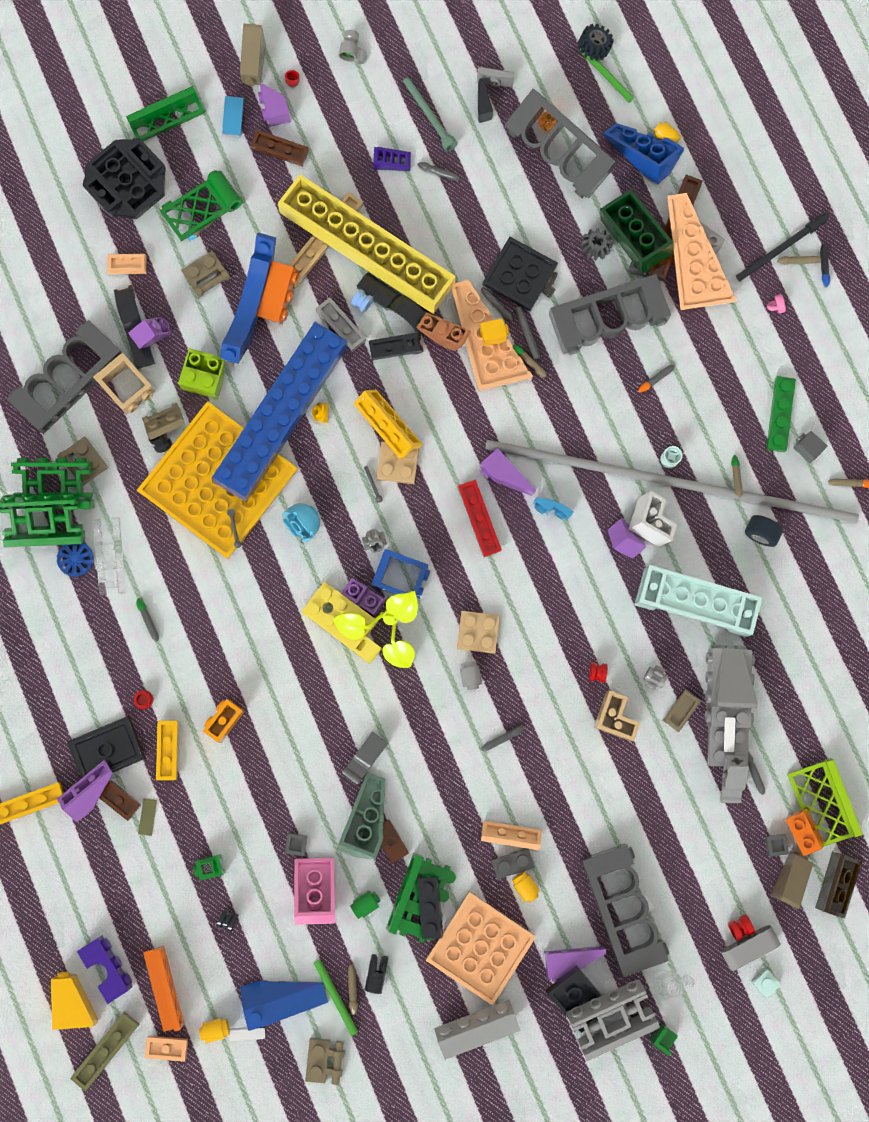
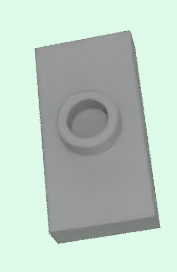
(495, 77)

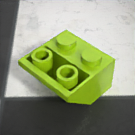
(202, 373)

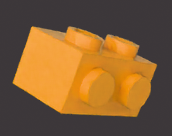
(223, 721)

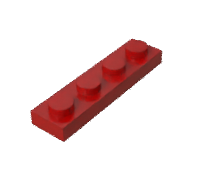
(479, 518)

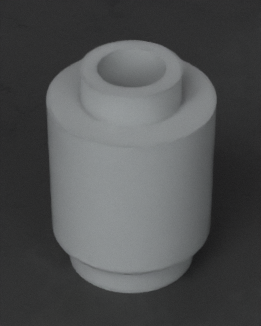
(470, 675)

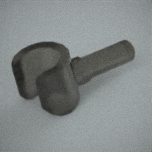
(549, 290)

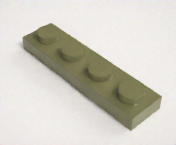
(104, 1051)

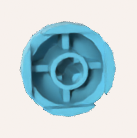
(302, 520)

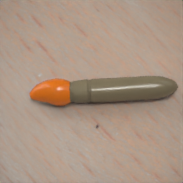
(849, 482)

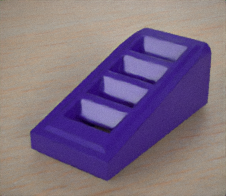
(386, 152)

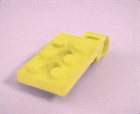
(314, 610)

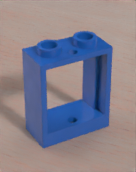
(381, 570)

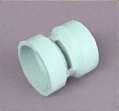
(671, 453)

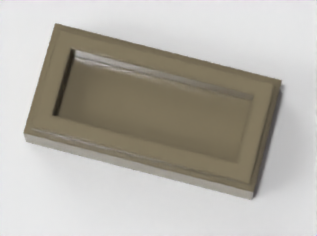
(681, 710)

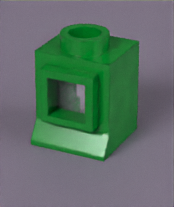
(208, 867)

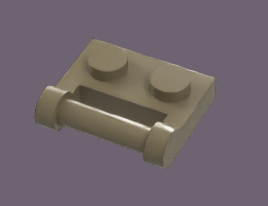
(203, 269)
(163, 421)
(84, 449)

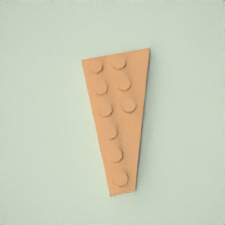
(696, 265)
(491, 364)

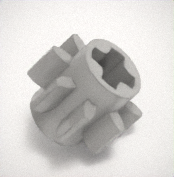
(374, 541)
(655, 677)

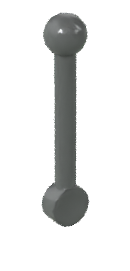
(379, 498)
(231, 513)

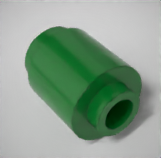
(365, 904)

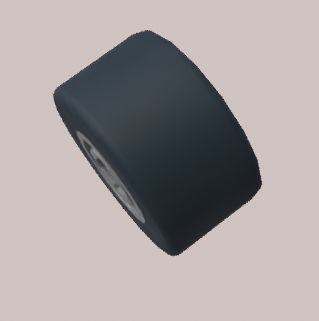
(764, 530)

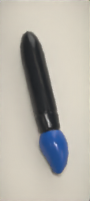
(824, 265)

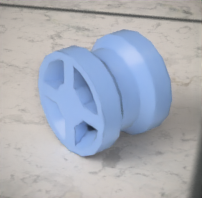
(362, 300)

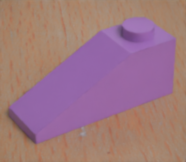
(502, 471)
(85, 793)
(562, 961)

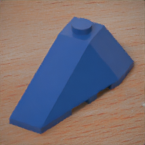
(648, 154)
(273, 1001)

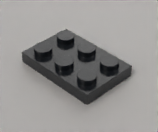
(572, 991)

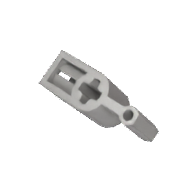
(734, 778)

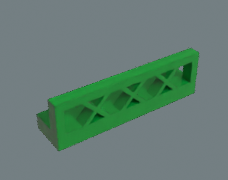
(165, 108)

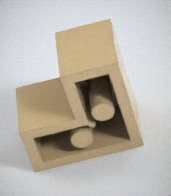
(611, 719)

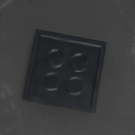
(520, 273)

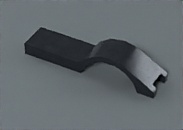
(391, 300)
(130, 319)

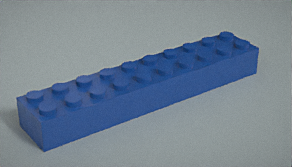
(280, 412)

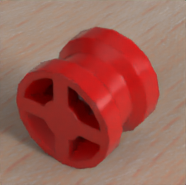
(598, 672)

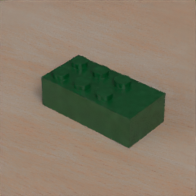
(636, 231)

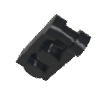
(395, 346)

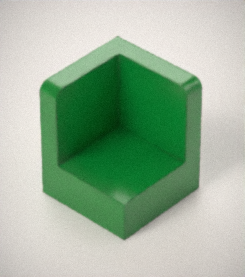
(663, 1038)

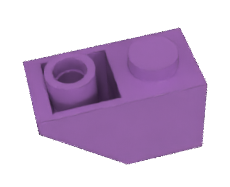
(275, 105)
(150, 332)

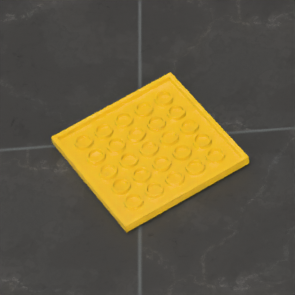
(185, 486)

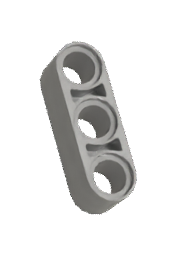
(750, 948)

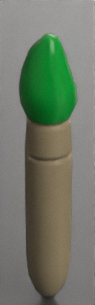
(531, 362)
(737, 476)

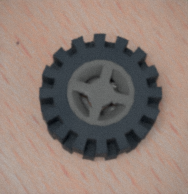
(595, 42)

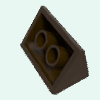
(838, 885)

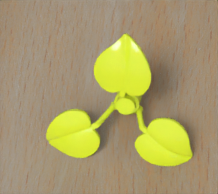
(398, 606)

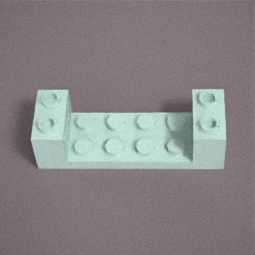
(698, 600)

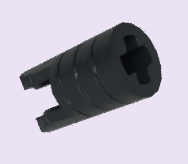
(376, 978)

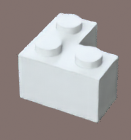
(649, 522)

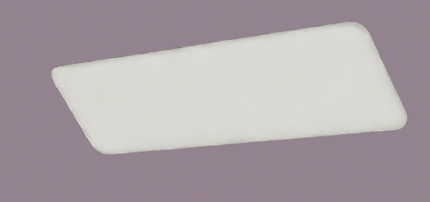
(729, 734)
(244, 1034)

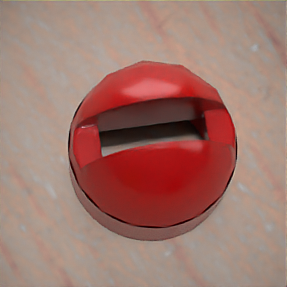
(292, 78)

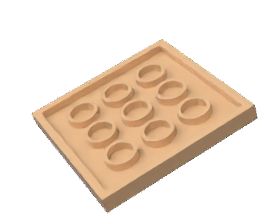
(480, 948)

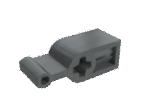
(365, 757)

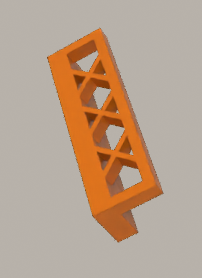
(164, 989)

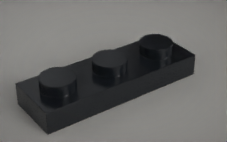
(430, 907)

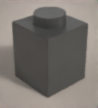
(809, 446)

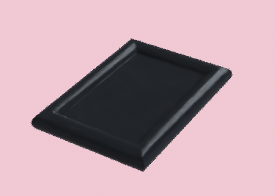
(113, 743)

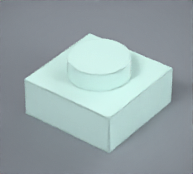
(766, 983)

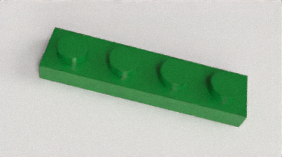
(780, 414)

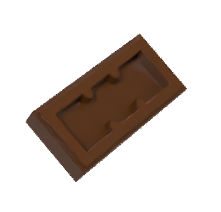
(392, 843)

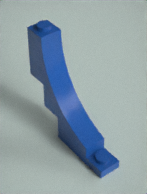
(242, 327)

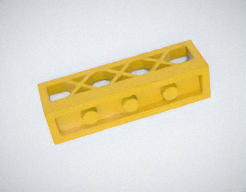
(387, 423)

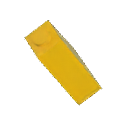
(70, 1003)

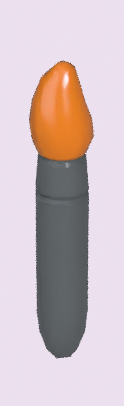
(656, 378)

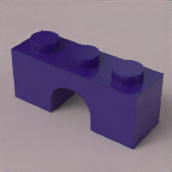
(100, 953)

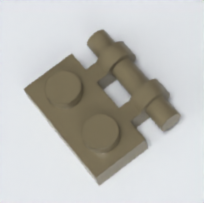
(318, 1060)

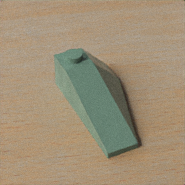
(365, 824)

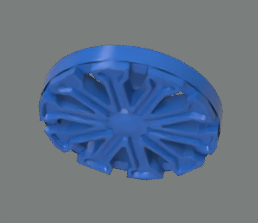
(75, 559)

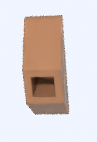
(443, 332)

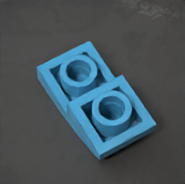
(233, 115)
(546, 505)

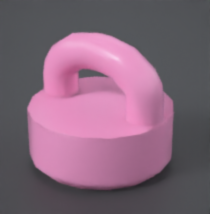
(779, 302)

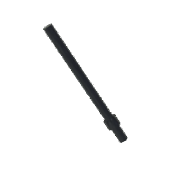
(810, 227)

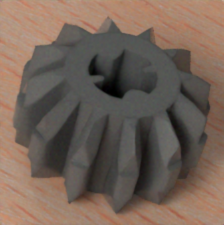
(597, 238)

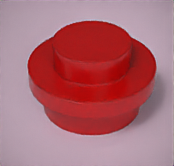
(143, 699)

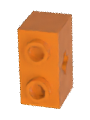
(805, 831)

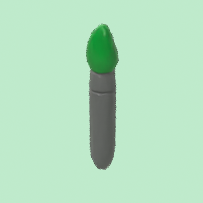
(147, 619)

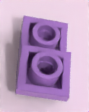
(363, 597)

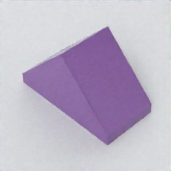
(625, 540)

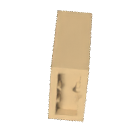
(111, 371)

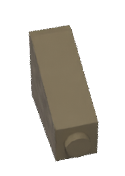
(252, 54)
(793, 880)

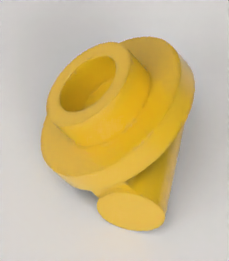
(320, 412)

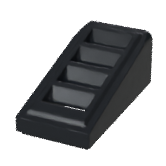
(485, 109)

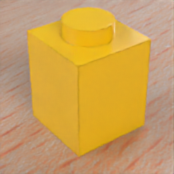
(493, 332)

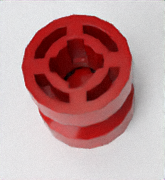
(741, 927)

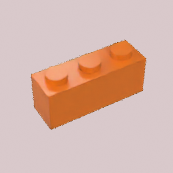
(278, 292)

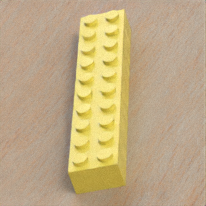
(366, 244)

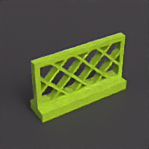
(838, 792)

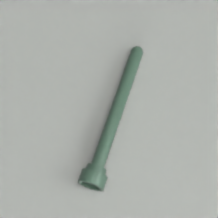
(448, 141)

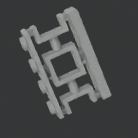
(616, 1033)

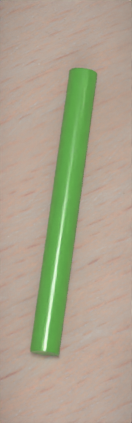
(610, 78)
(335, 997)

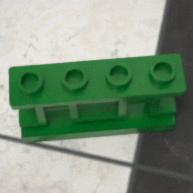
(52, 467)
(41, 534)

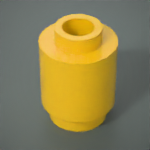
(666, 131)
(526, 887)
(214, 1030)

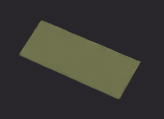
(147, 817)

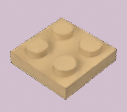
(395, 469)
(478, 632)

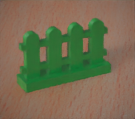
(410, 885)

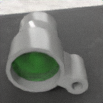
(349, 50)

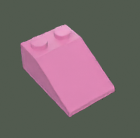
(314, 891)

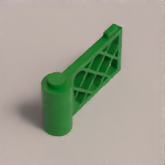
(219, 189)

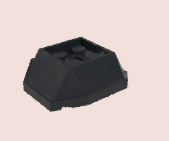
(123, 161)

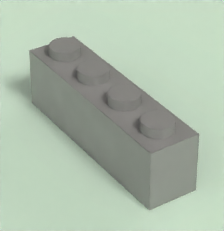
(477, 1029)

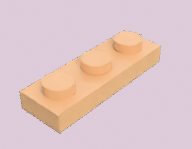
(511, 835)

